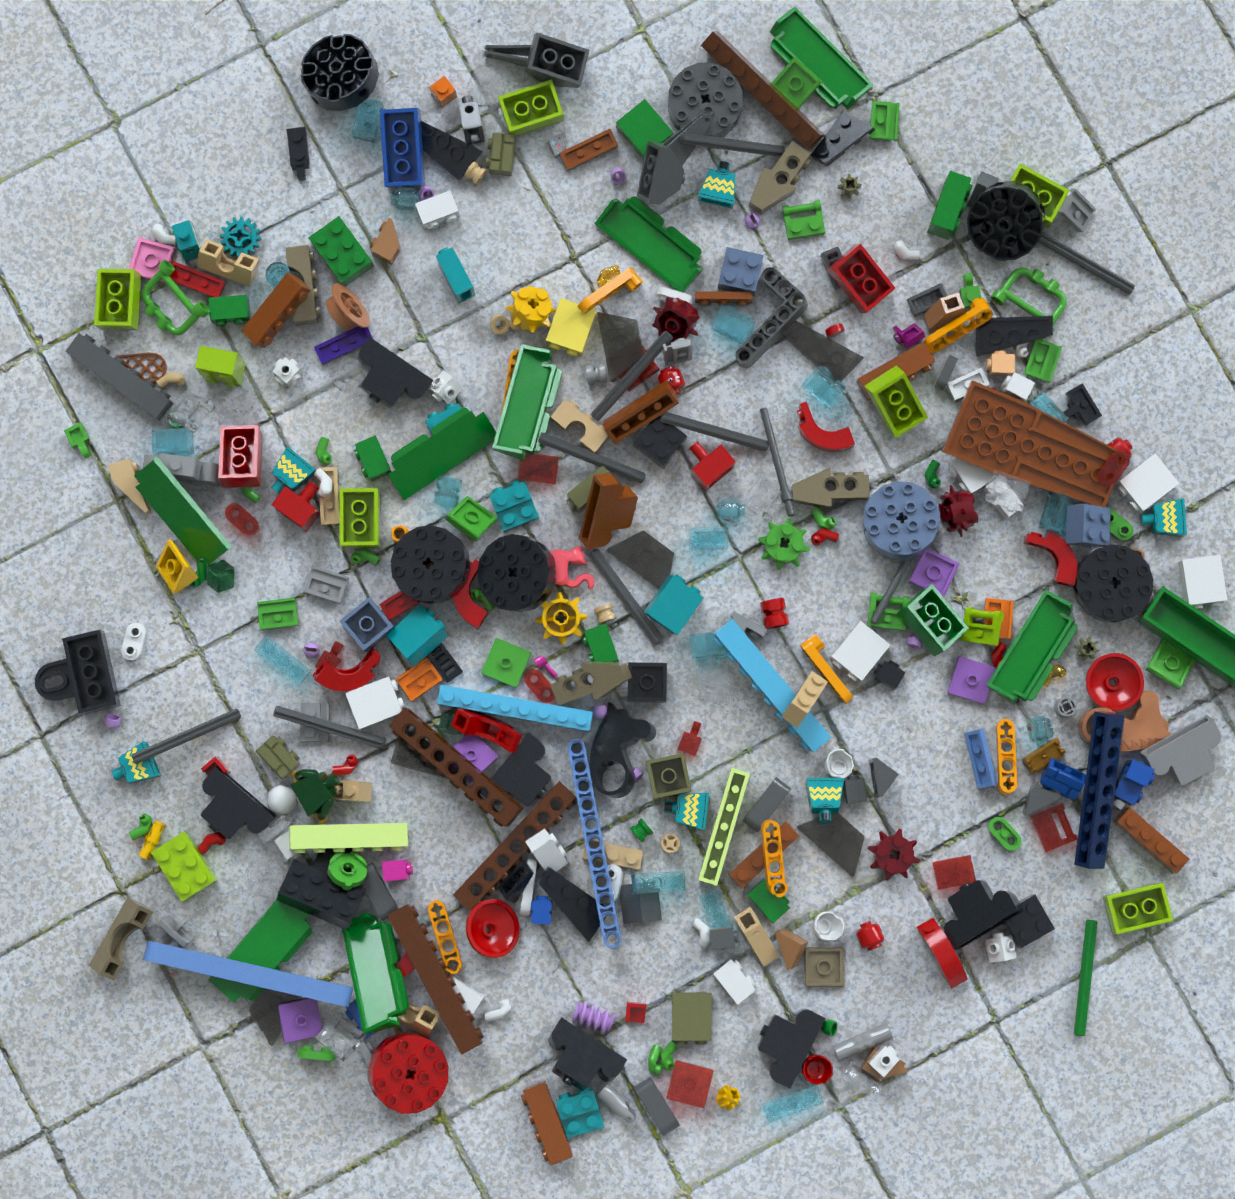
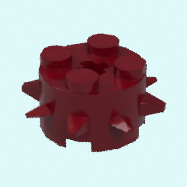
(677, 318)
(958, 510)
(891, 865)

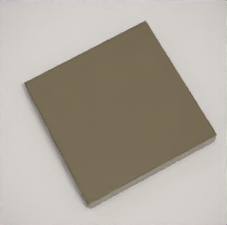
(824, 967)

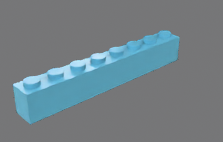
(767, 681)
(515, 708)

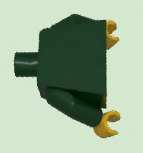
(315, 792)

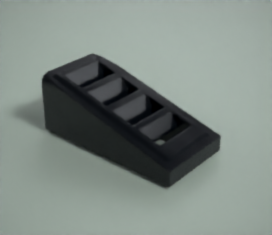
(451, 676)
(508, 888)

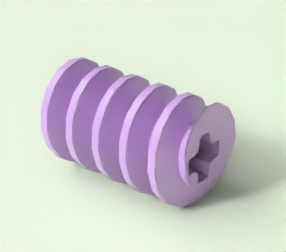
(593, 1017)

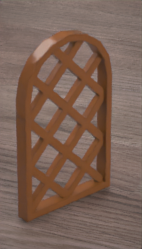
(146, 367)

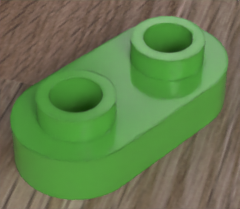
(1117, 523)
(1005, 832)
(308, 1053)

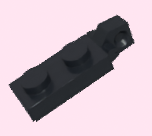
(298, 151)

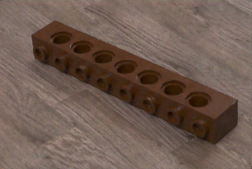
(401, 726)
(464, 893)

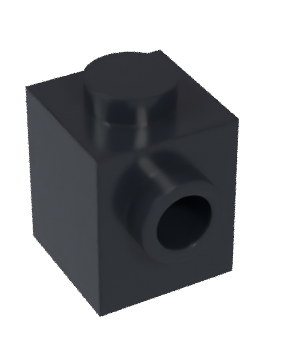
(889, 674)

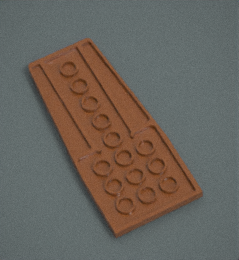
(1029, 444)

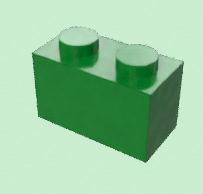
(229, 310)
(372, 457)
(600, 644)
(769, 904)

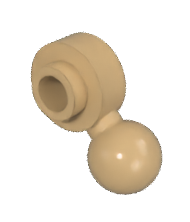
(504, 326)

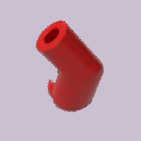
(823, 535)
(996, 655)
(348, 767)
(211, 839)

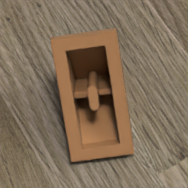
(791, 947)

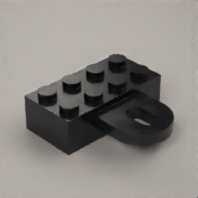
(85, 674)
(316, 894)

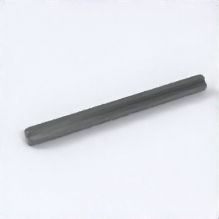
(732, 144)
(1086, 263)
(631, 376)
(714, 431)
(591, 457)
(626, 596)
(329, 727)
(186, 736)

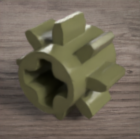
(849, 180)
(1091, 645)

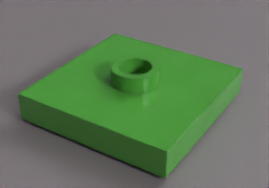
(797, 82)
(471, 518)
(506, 662)
(1170, 664)

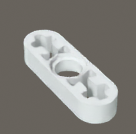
(528, 891)

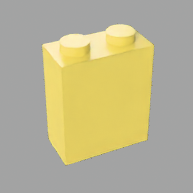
(570, 328)

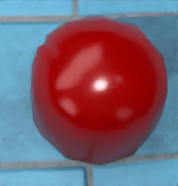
(817, 1069)

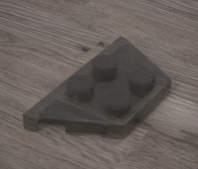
(620, 342)
(645, 557)
(837, 840)
(267, 1014)

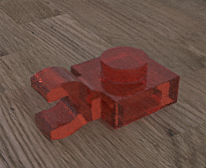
(331, 656)
(689, 741)

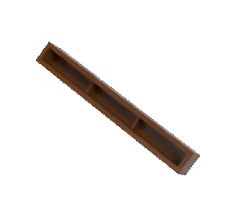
(763, 90)
(435, 978)

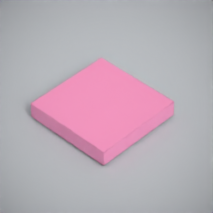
(148, 257)

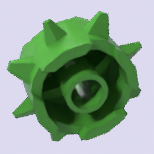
(773, 540)

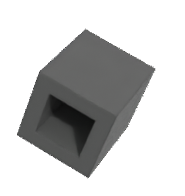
(855, 789)
(723, 938)

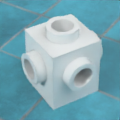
(291, 376)
(445, 388)
(1000, 947)

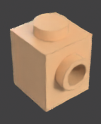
(1001, 364)

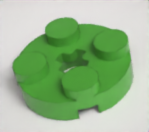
(347, 879)

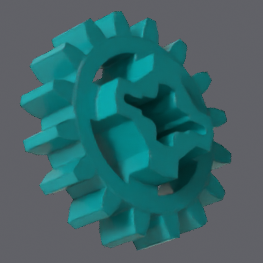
(233, 235)

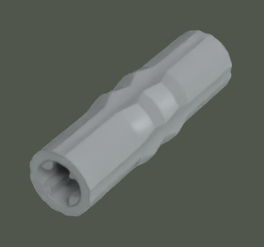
(863, 1042)

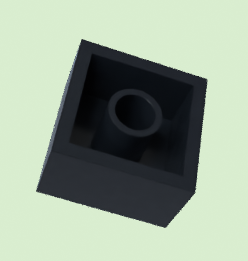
(660, 442)
(647, 682)
(1030, 923)

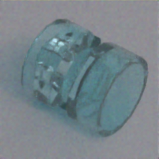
(275, 273)
(447, 491)

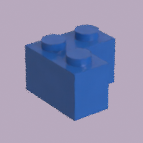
(1132, 780)

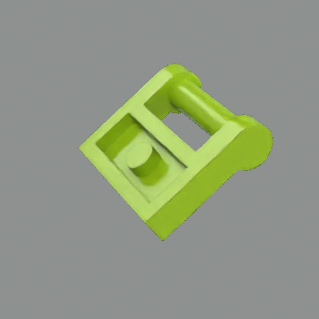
(980, 632)

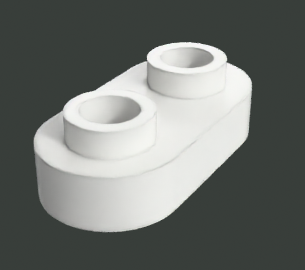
(663, 293)
(136, 642)
(616, 882)

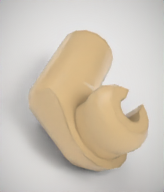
(171, 377)

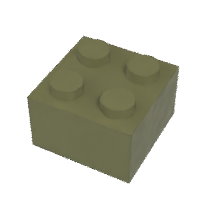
(668, 776)

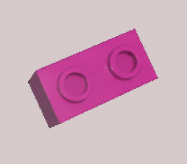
(397, 870)

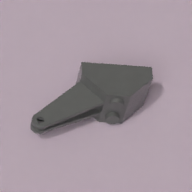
(546, 59)
(663, 163)

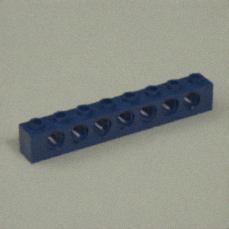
(1099, 790)

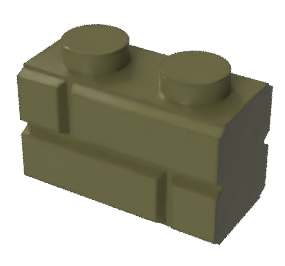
(502, 154)
(278, 757)

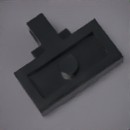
(1081, 405)

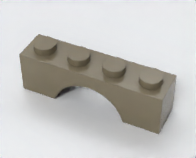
(300, 261)
(108, 957)

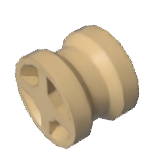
(475, 173)
(605, 613)
(672, 843)

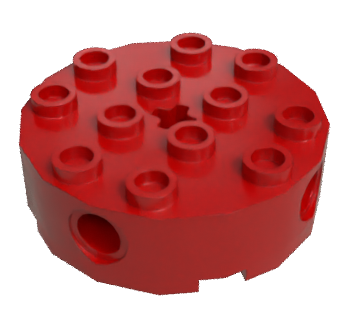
(426, 1078)

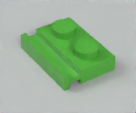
(884, 120)
(1042, 360)
(277, 613)

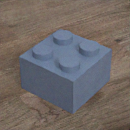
(740, 271)
(1088, 525)
(367, 624)

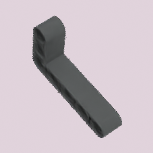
(774, 319)

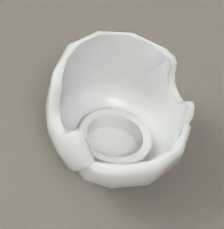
(839, 764)
(281, 799)
(828, 926)

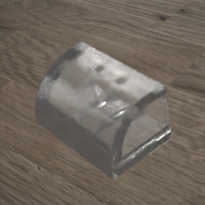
(862, 1080)

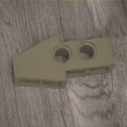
(768, 191)
(812, 490)
(605, 675)

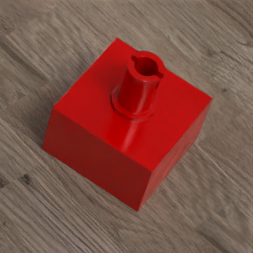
(711, 466)
(297, 507)

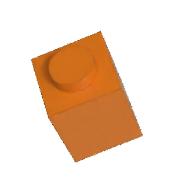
(443, 91)

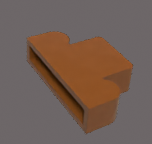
(607, 509)

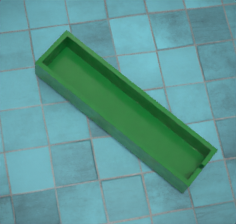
(1191, 633)

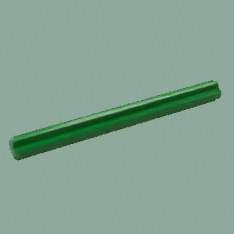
(1085, 978)

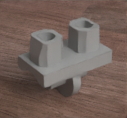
(176, 929)

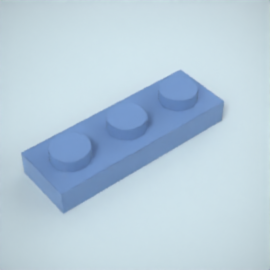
(981, 758)

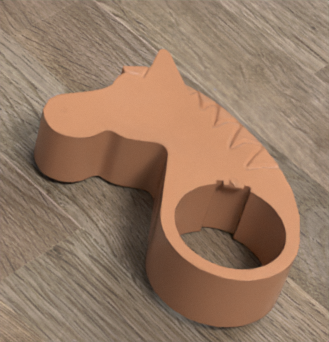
(1141, 730)

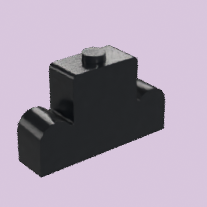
(390, 375)
(521, 774)
(233, 806)
(978, 912)
(789, 1043)
(582, 1056)

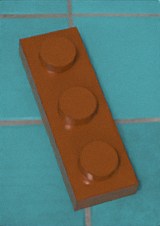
(588, 149)
(704, 298)

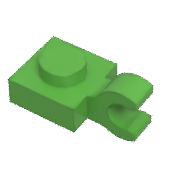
(970, 292)
(78, 437)

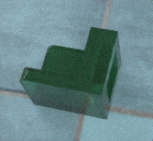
(220, 576)
(445, 724)

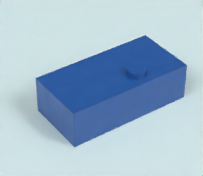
(402, 147)

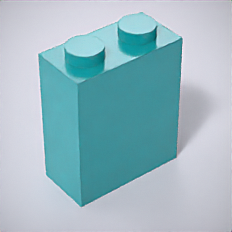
(455, 274)
(673, 604)
(418, 634)

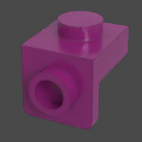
(909, 336)

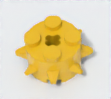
(530, 308)
(553, 626)

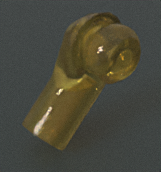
(605, 275)
(1058, 670)

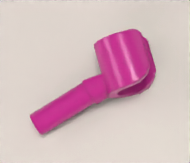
(541, 661)

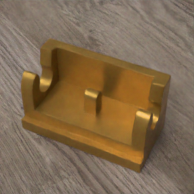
(1040, 757)

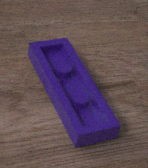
(342, 344)

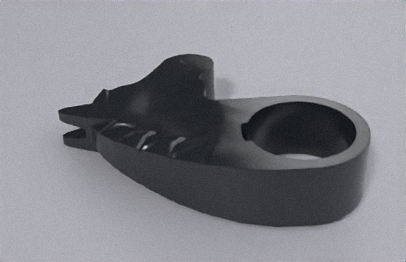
(610, 744)

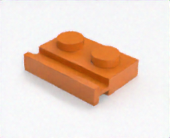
(1007, 608)
(419, 679)

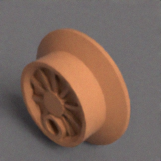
(346, 308)

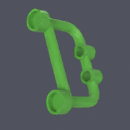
(1037, 278)
(153, 308)

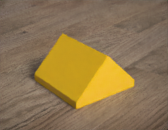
(175, 568)

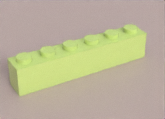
(723, 826)
(348, 836)

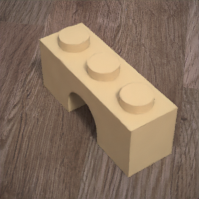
(212, 259)
(568, 414)
(804, 699)
(420, 1019)

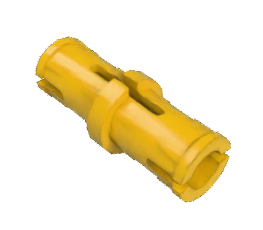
(152, 840)

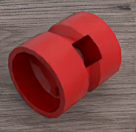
(774, 613)

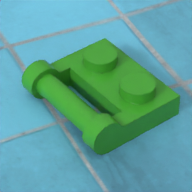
(803, 226)
(890, 618)

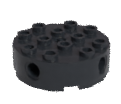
(339, 72)
(1003, 239)
(421, 548)
(533, 567)
(1123, 567)

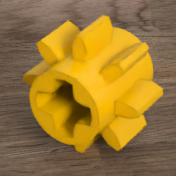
(728, 1097)

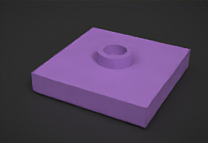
(935, 570)
(970, 680)
(476, 752)
(299, 1019)

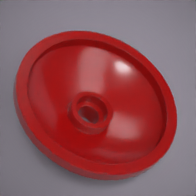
(1127, 678)
(502, 928)

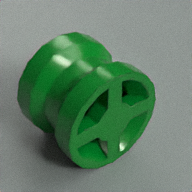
(641, 830)

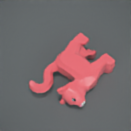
(562, 560)

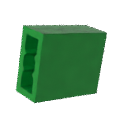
(641, 125)

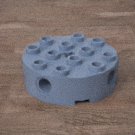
(883, 525)

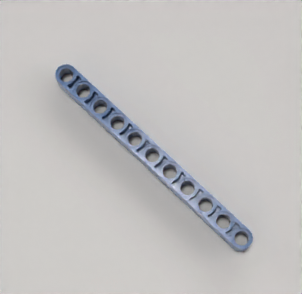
(589, 835)
(248, 973)

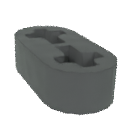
(946, 372)

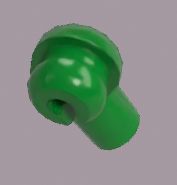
(201, 573)

